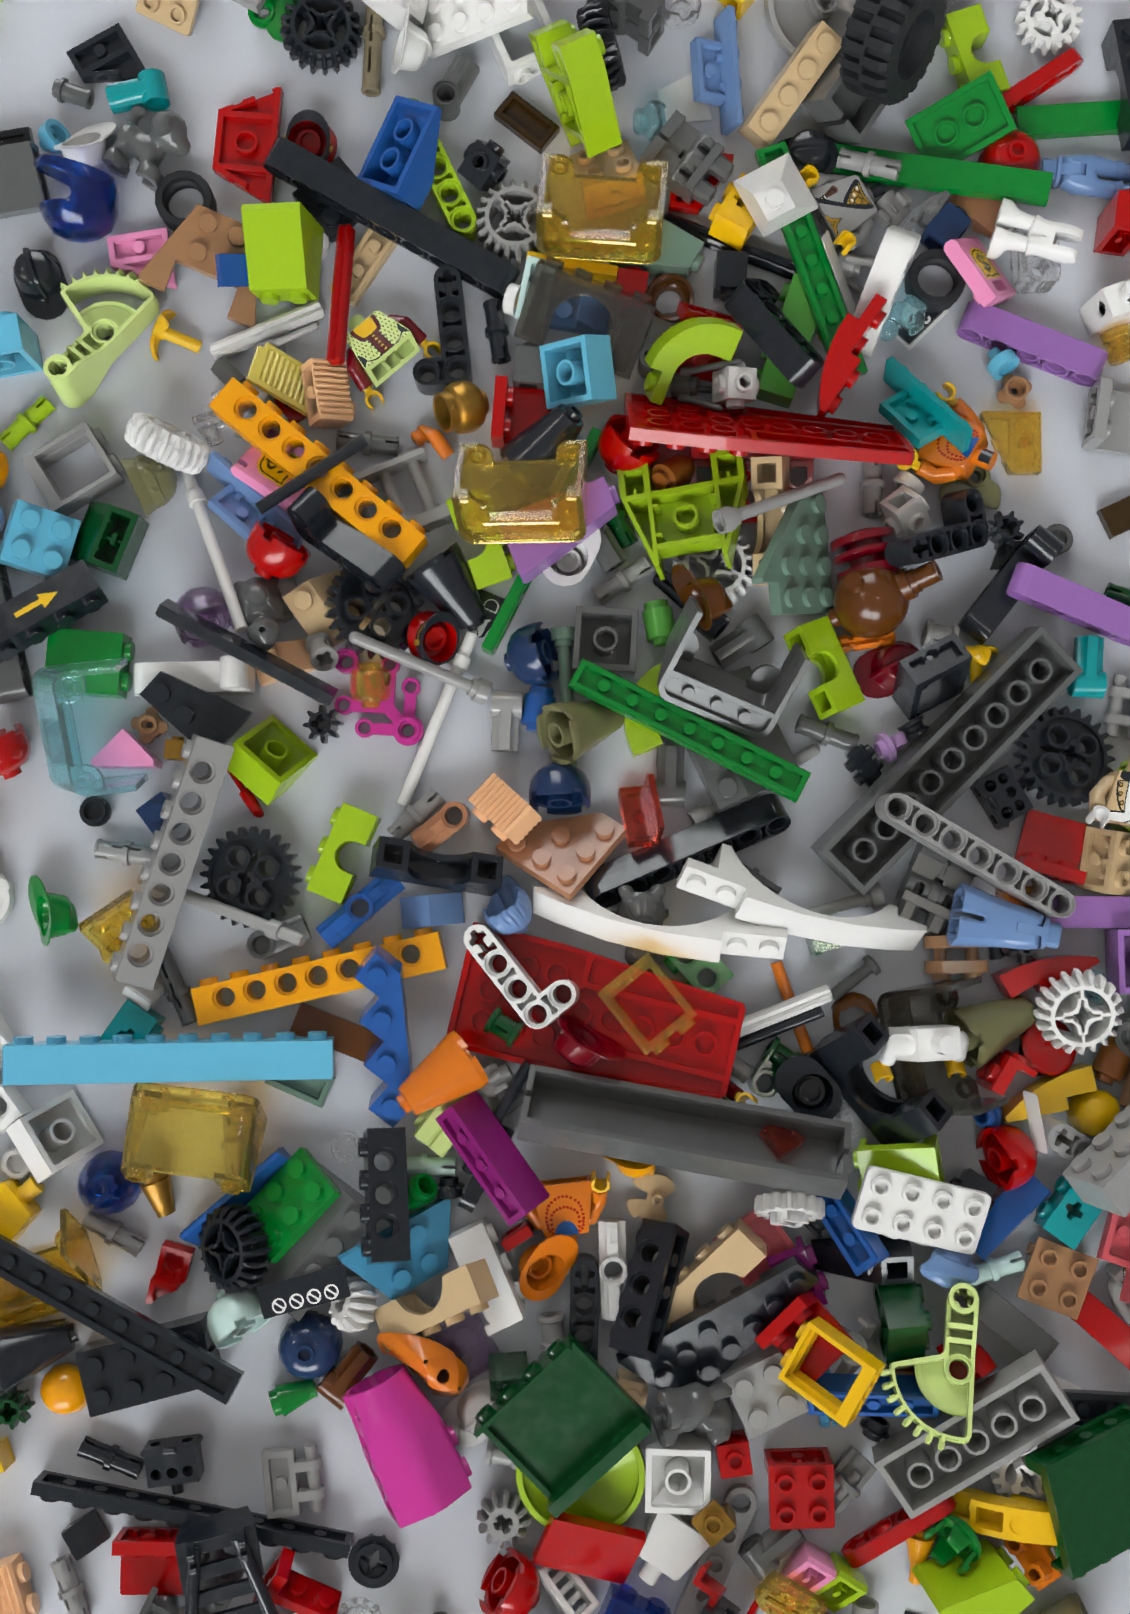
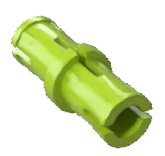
(27, 422)

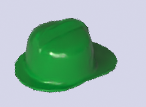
(52, 911)

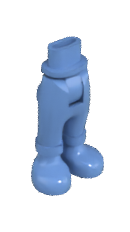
(1082, 172)

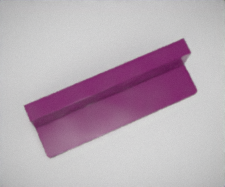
(492, 1157)

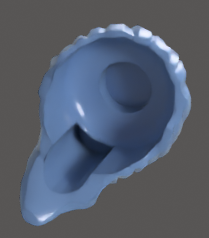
(509, 908)
(949, 1268)

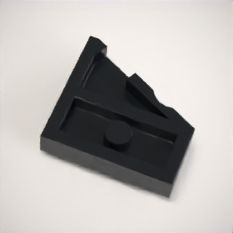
(106, 57)

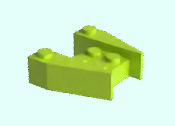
(578, 84)
(680, 517)

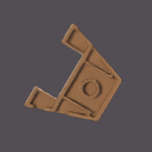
(195, 247)

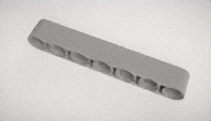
(989, 857)

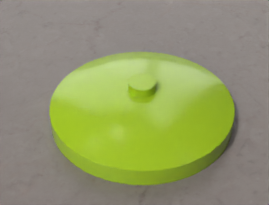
(608, 1500)

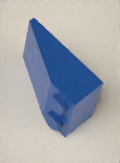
(405, 152)

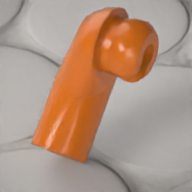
(435, 438)

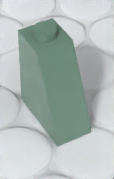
(679, 254)

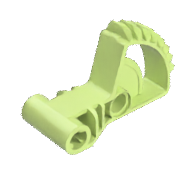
(88, 359)
(933, 1373)

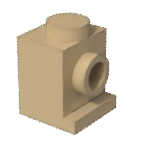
(633, 1385)

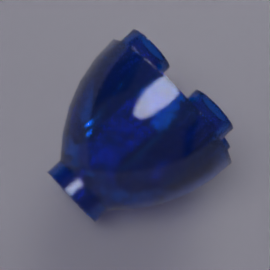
(106, 1170)

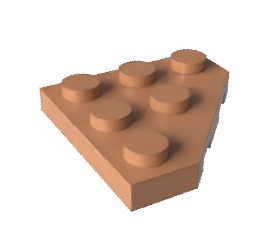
(565, 850)

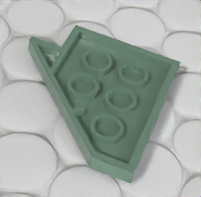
(799, 561)

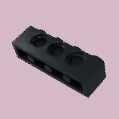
(392, 1144)
(655, 1305)

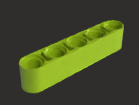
(447, 185)

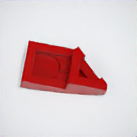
(171, 1269)

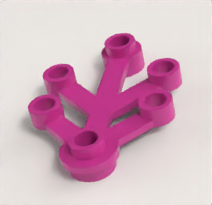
(386, 707)

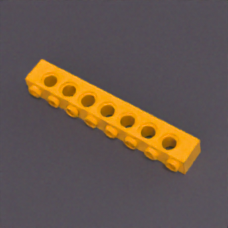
(230, 407)
(211, 1008)

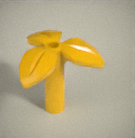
(162, 331)
(980, 656)

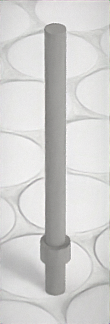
(272, 928)

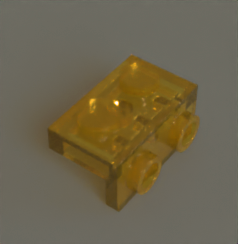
(105, 925)

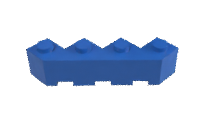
(388, 1019)

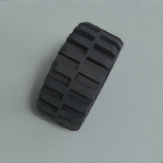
(890, 46)

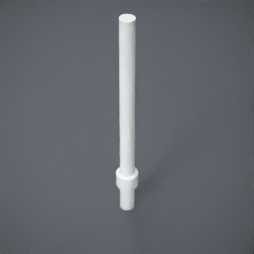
(197, 501)
(459, 664)

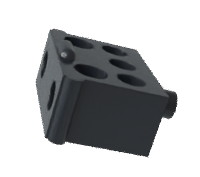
(996, 801)
(173, 1461)

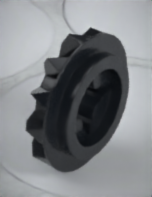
(381, 1573)

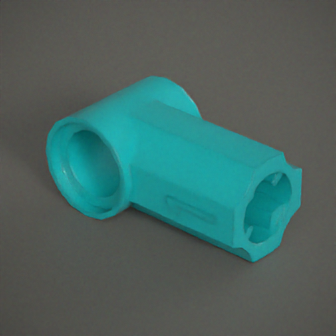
(146, 91)
(1089, 657)

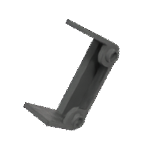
(722, 697)

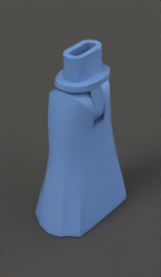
(989, 921)

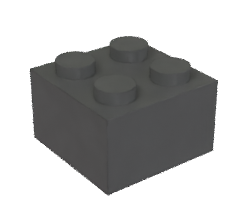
(606, 638)

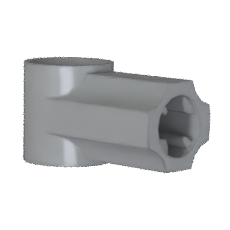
(506, 715)

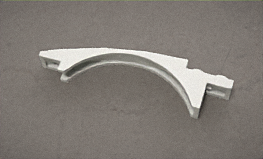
(734, 886)
(694, 941)

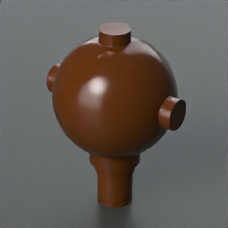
(878, 599)

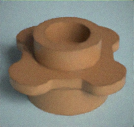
(1018, 383)
(158, 725)

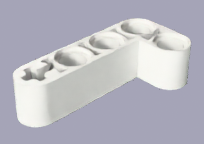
(887, 275)
(216, 677)
(513, 972)

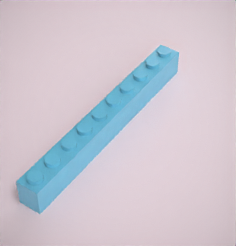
(167, 1060)

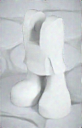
(1040, 237)

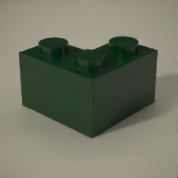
(902, 1321)

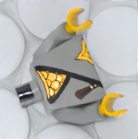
(843, 207)

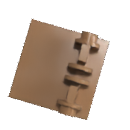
(1056, 1277)

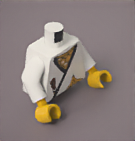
(923, 1045)

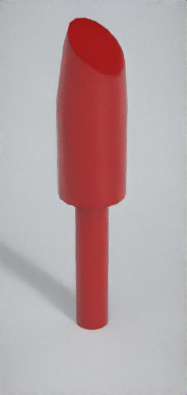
(248, 798)

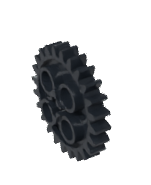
(351, 591)
(1069, 731)
(225, 866)

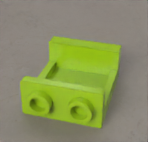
(910, 1158)

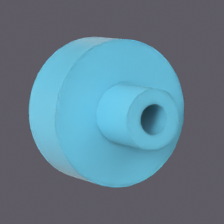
(51, 134)
(1002, 362)

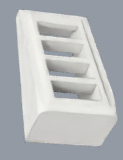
(582, 1591)

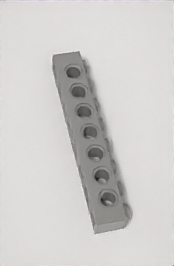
(144, 970)

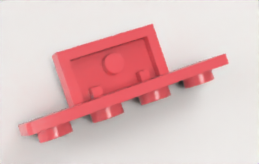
(1116, 1248)

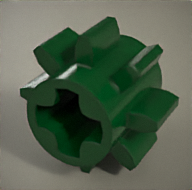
(18, 1400)

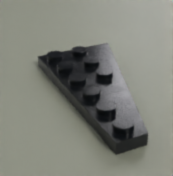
(718, 1333)

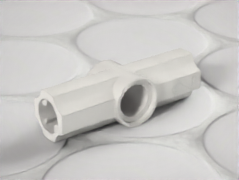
(611, 1248)

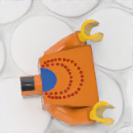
(941, 460)
(571, 1205)

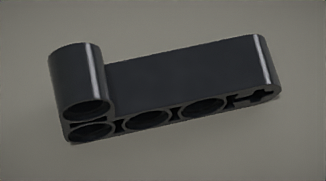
(755, 310)
(449, 330)
(963, 530)
(342, 542)
(993, 603)
(584, 1318)

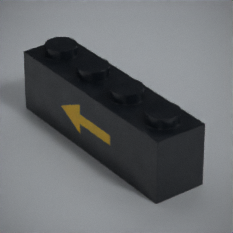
(48, 608)

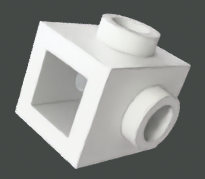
(735, 386)
(905, 512)

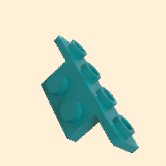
(919, 412)

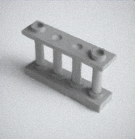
(433, 514)

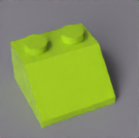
(270, 759)

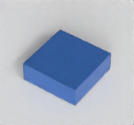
(231, 270)

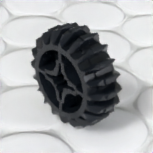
(324, 16)
(597, 18)
(234, 1248)

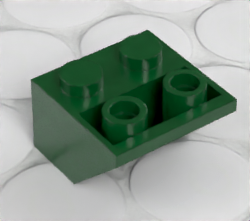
(109, 539)

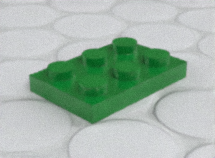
(962, 121)
(293, 1201)

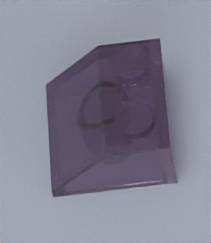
(469, 1344)

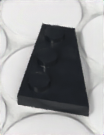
(194, 709)

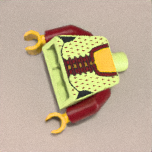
(382, 347)

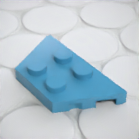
(428, 1252)

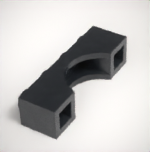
(1117, 57)
(406, 863)

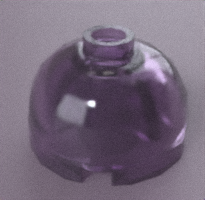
(207, 603)

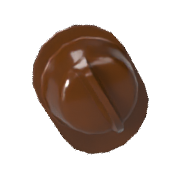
(707, 590)

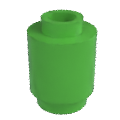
(658, 621)

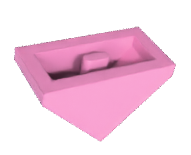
(125, 752)
(810, 1566)

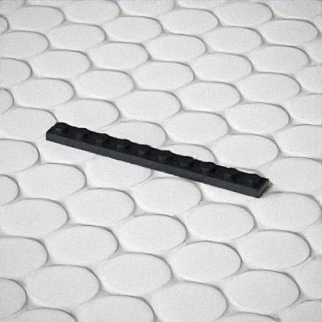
(118, 1321)
(175, 1510)

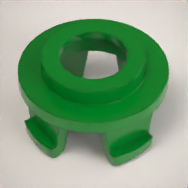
(955, 1539)

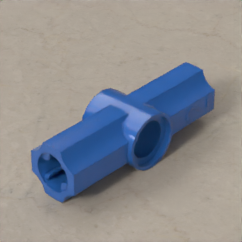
(345, 922)

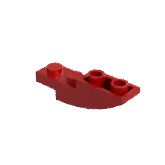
(841, 364)

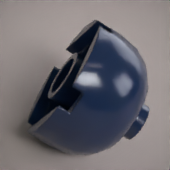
(532, 655)
(560, 789)
(310, 1345)

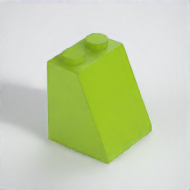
(282, 252)
(984, 1589)

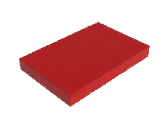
(589, 1547)

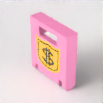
(979, 273)
(264, 475)

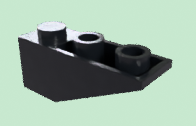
(893, 1270)

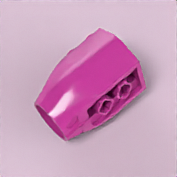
(406, 1445)

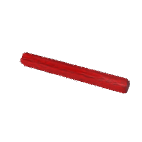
(340, 295)

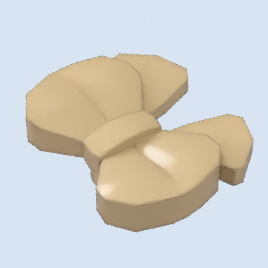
(657, 1188)

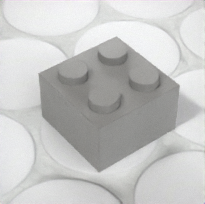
(759, 1394)

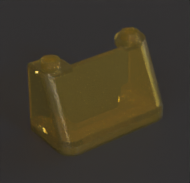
(601, 214)
(521, 498)
(193, 1135)

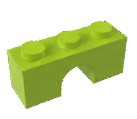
(962, 34)
(491, 565)
(838, 684)
(328, 876)

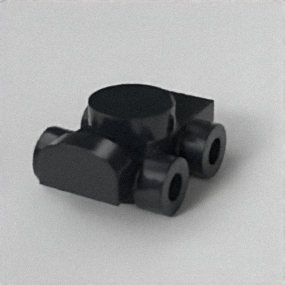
(862, 762)

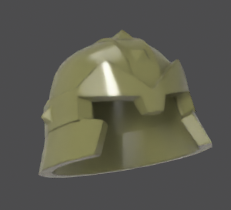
(151, 481)

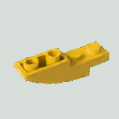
(1004, 1517)

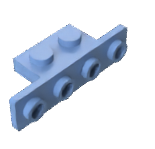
(716, 71)
(237, 502)

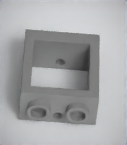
(58, 449)

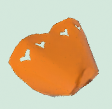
(413, 1351)

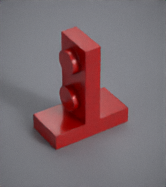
(298, 1591)

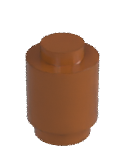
(673, 472)
(1110, 1063)

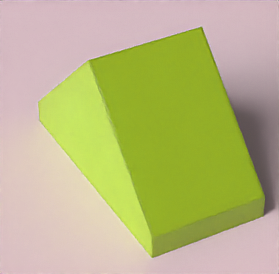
(846, 1587)

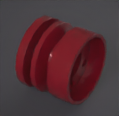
(863, 549)

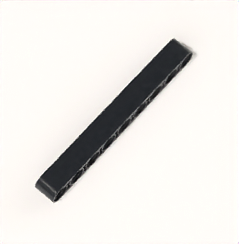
(389, 217)

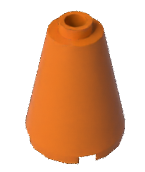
(442, 1077)

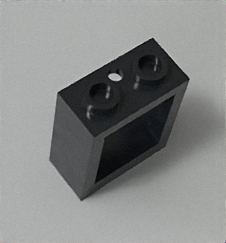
(942, 676)

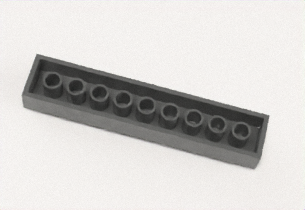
(950, 755)

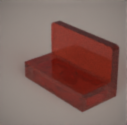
(641, 814)

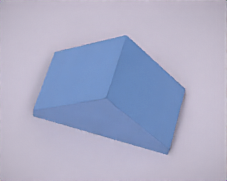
(432, 910)

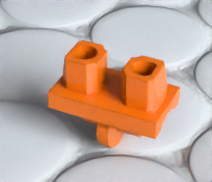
(1035, 1562)

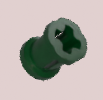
(504, 1027)

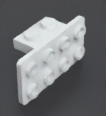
(920, 1210)

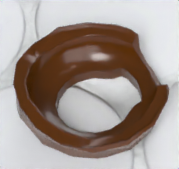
(673, 283)
(850, 1000)

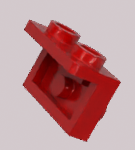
(1001, 1070)

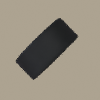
(171, 185)
(934, 303)

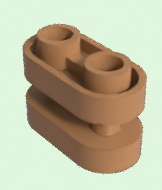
(942, 968)

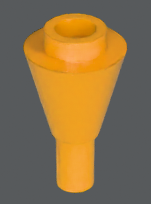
(918, 1551)

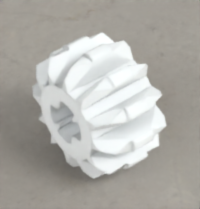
(357, 1310)

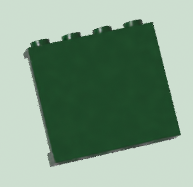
(564, 1423)
(1088, 1491)

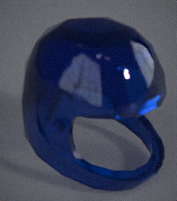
(89, 209)

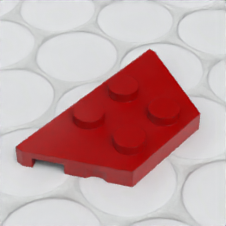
(244, 140)

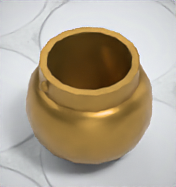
(460, 407)

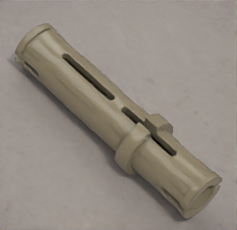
(373, 36)

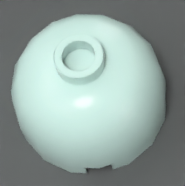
(234, 1316)

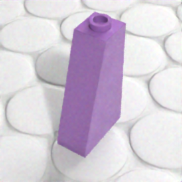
(535, 558)

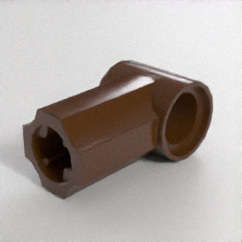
(347, 1373)

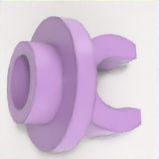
(886, 746)

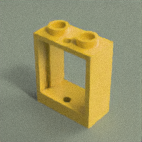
(841, 1412)

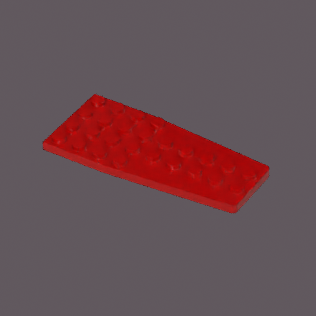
(762, 432)
(692, 1063)

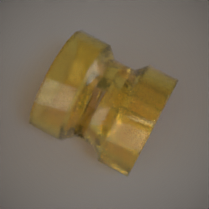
(1118, 342)

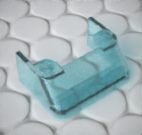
(54, 692)

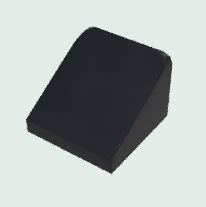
(85, 1534)

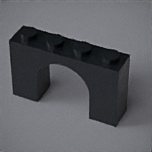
(886, 1117)

